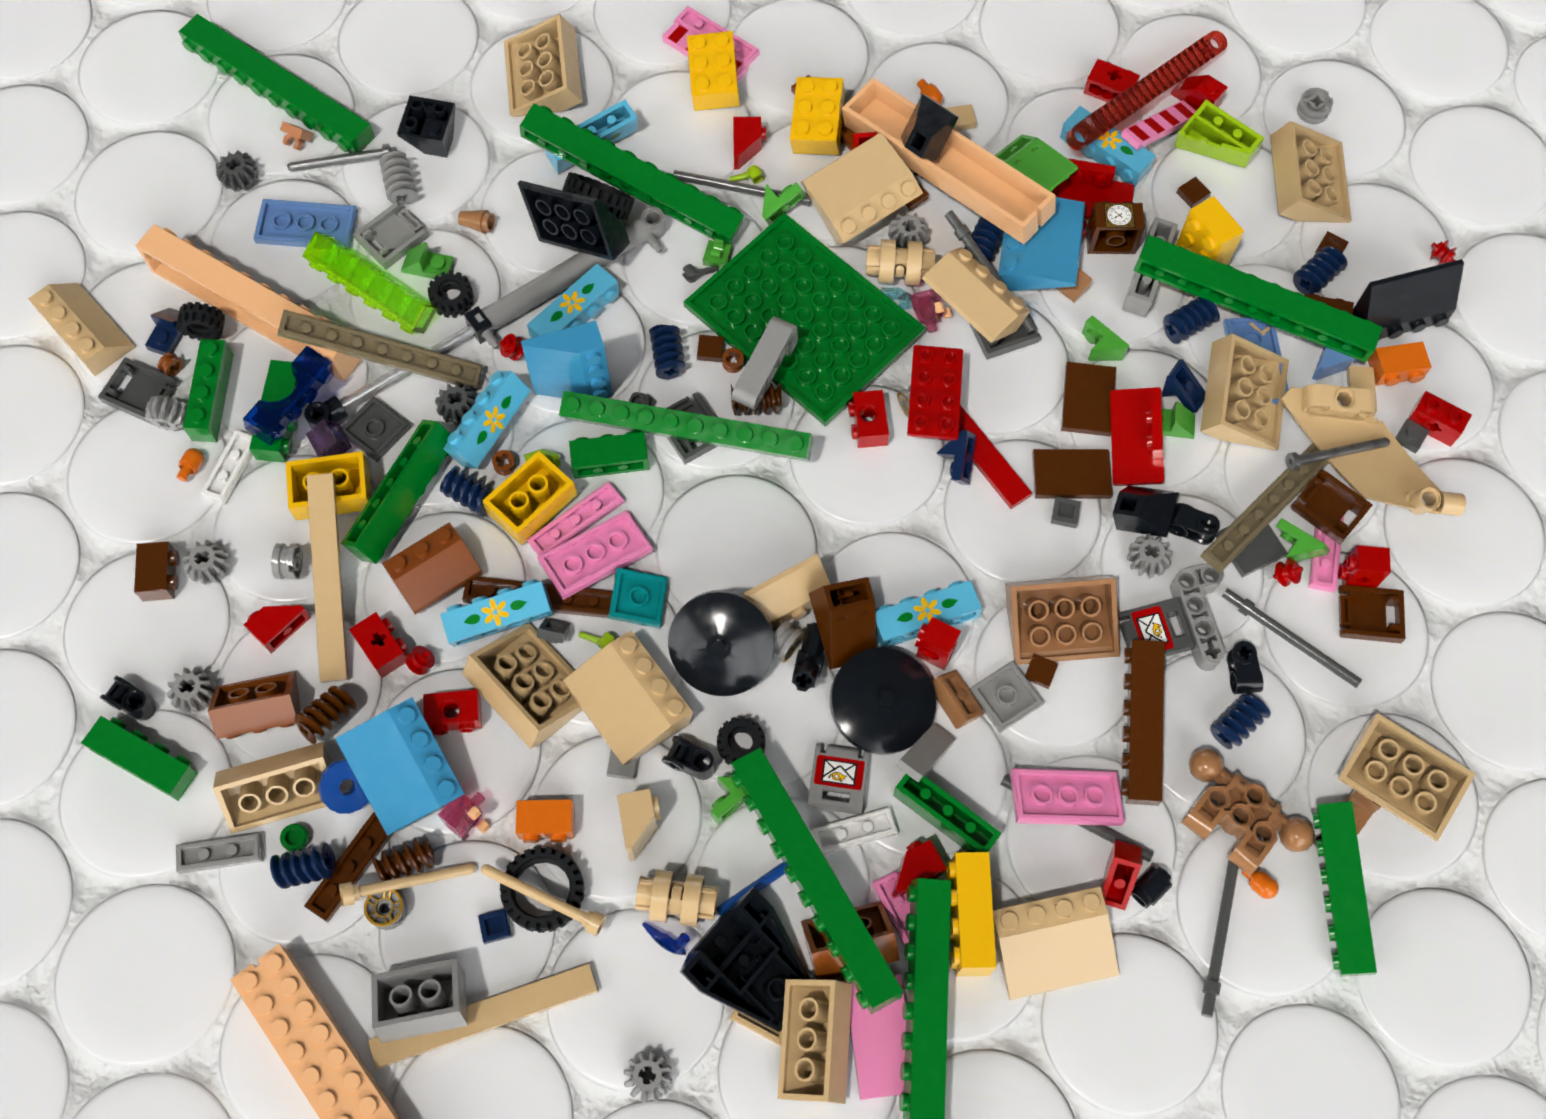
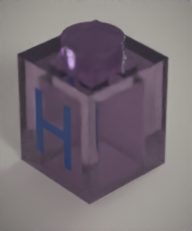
(328, 439)

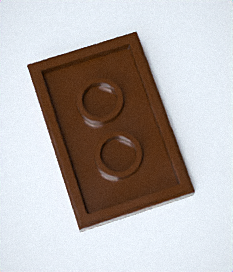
(1087, 398)
(1071, 473)

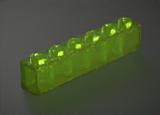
(369, 283)

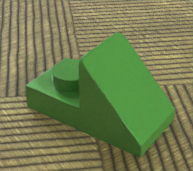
(776, 206)
(423, 263)
(1107, 344)
(1178, 422)
(1305, 546)
(725, 806)

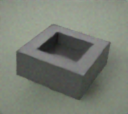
(1411, 435)
(1065, 512)
(553, 630)

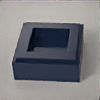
(494, 926)

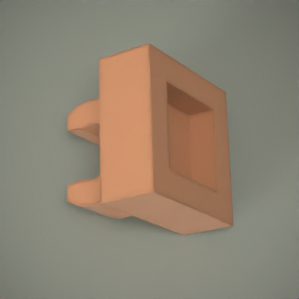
(296, 133)

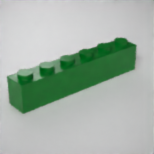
(398, 492)
(1345, 889)

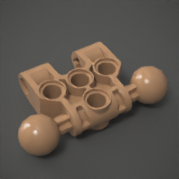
(1232, 799)

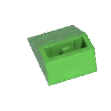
(1037, 161)

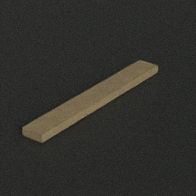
(378, 349)
(1261, 513)

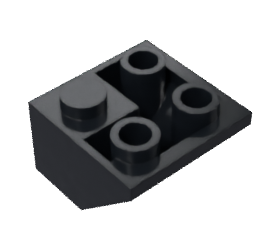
(428, 125)
(928, 128)
(1145, 510)

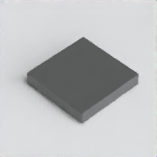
(375, 429)
(1259, 553)

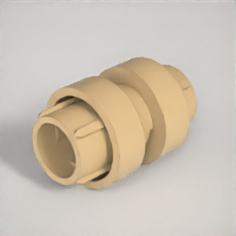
(889, 261)
(667, 897)

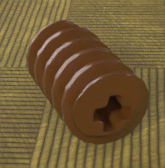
(771, 398)
(323, 711)
(405, 860)

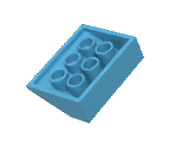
(1050, 255)
(568, 362)
(399, 766)

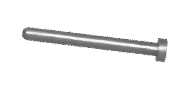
(339, 159)
(1295, 461)

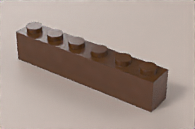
(1144, 723)

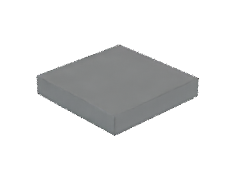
(1006, 696)

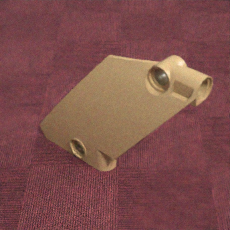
(1376, 474)

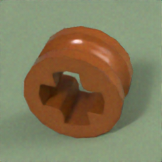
(170, 364)
(733, 368)
(500, 456)

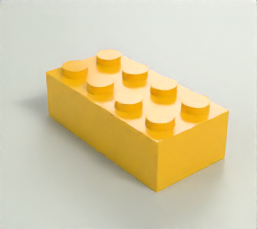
(971, 914)

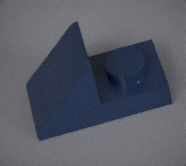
(165, 334)
(1185, 386)
(962, 452)

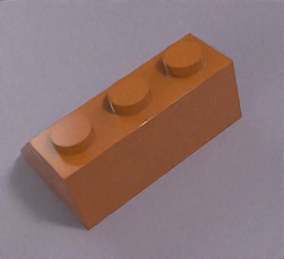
(432, 568)
(254, 705)
(878, 926)

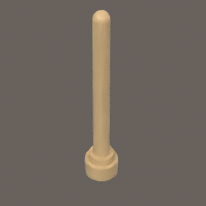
(352, 892)
(591, 921)

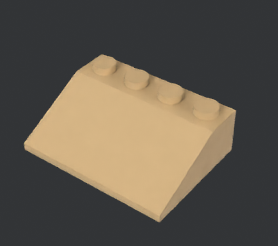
(543, 67)
(1309, 175)
(861, 188)
(1236, 386)
(524, 684)
(628, 698)
(1405, 776)
(1054, 943)

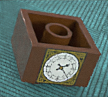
(1115, 228)

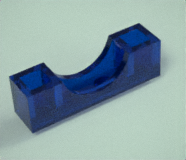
(270, 419)

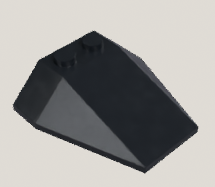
(746, 960)

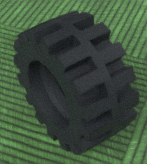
(448, 282)
(200, 321)
(735, 726)

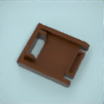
(1325, 504)
(1364, 613)

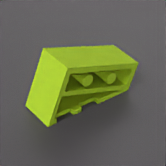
(1219, 136)

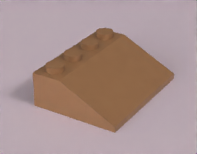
(1063, 619)

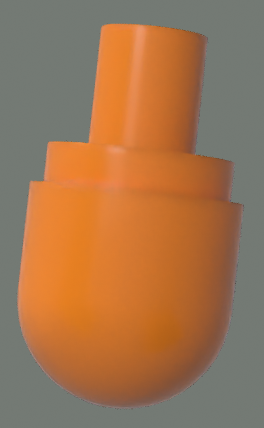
(930, 90)
(189, 463)
(1262, 884)

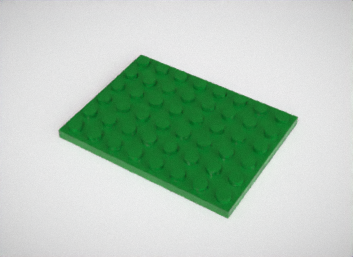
(842, 320)

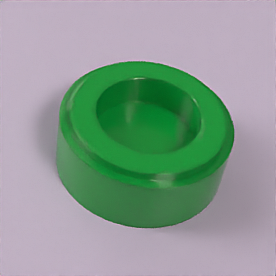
(294, 837)

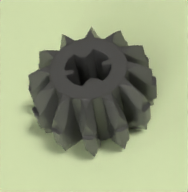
(236, 170)
(455, 402)

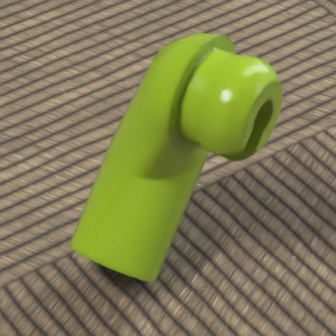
(551, 455)

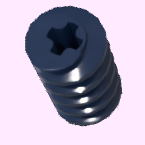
(986, 237)
(1319, 270)
(1190, 318)
(667, 351)
(465, 491)
(1239, 719)
(303, 866)

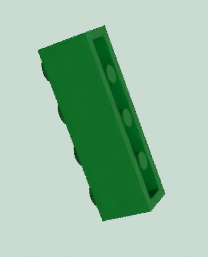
(278, 386)
(208, 390)
(139, 757)
(946, 814)

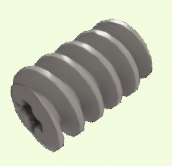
(397, 178)

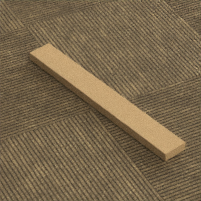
(327, 578)
(492, 1014)

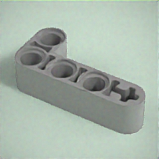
(776, 342)
(1203, 617)

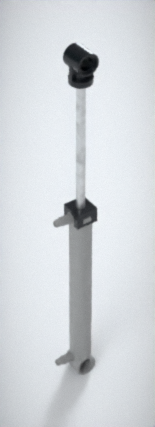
(484, 321)

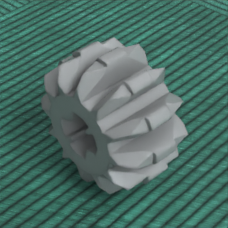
(908, 229)
(166, 412)
(209, 553)
(1149, 556)
(190, 679)
(656, 1071)

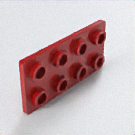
(1094, 184)
(935, 392)
(1137, 436)

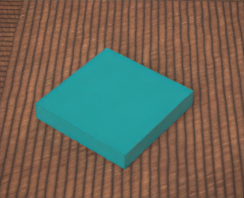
(638, 598)

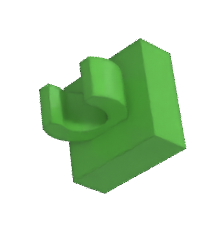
(717, 253)

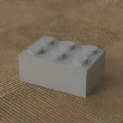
(418, 1000)

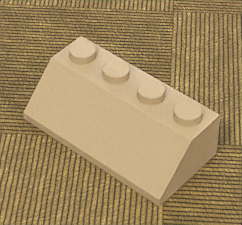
(977, 295)
(82, 325)
(787, 593)
(271, 787)
(815, 1041)

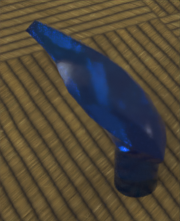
(666, 942)

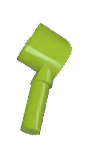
(753, 172)
(601, 642)

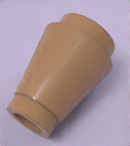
(478, 220)

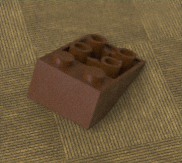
(845, 619)

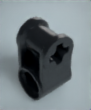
(1190, 524)
(1244, 674)
(125, 697)
(684, 757)

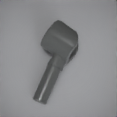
(692, 274)

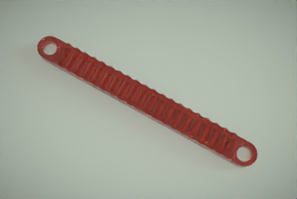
(1146, 90)

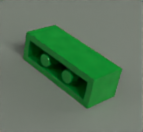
(608, 454)

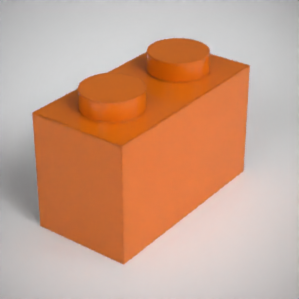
(1400, 363)
(545, 820)

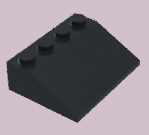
(574, 221)
(1412, 299)

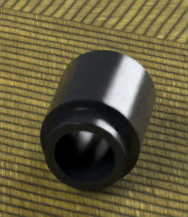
(1151, 886)

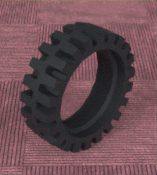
(614, 200)
(528, 859)

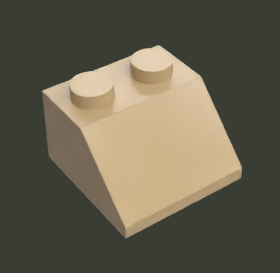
(639, 820)

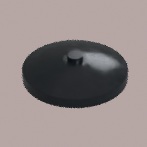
(721, 643)
(882, 700)

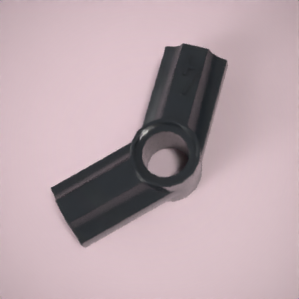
(809, 659)

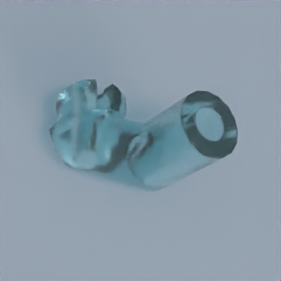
(898, 294)

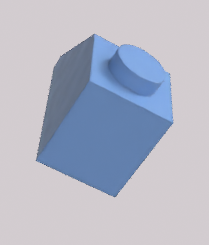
(1331, 363)

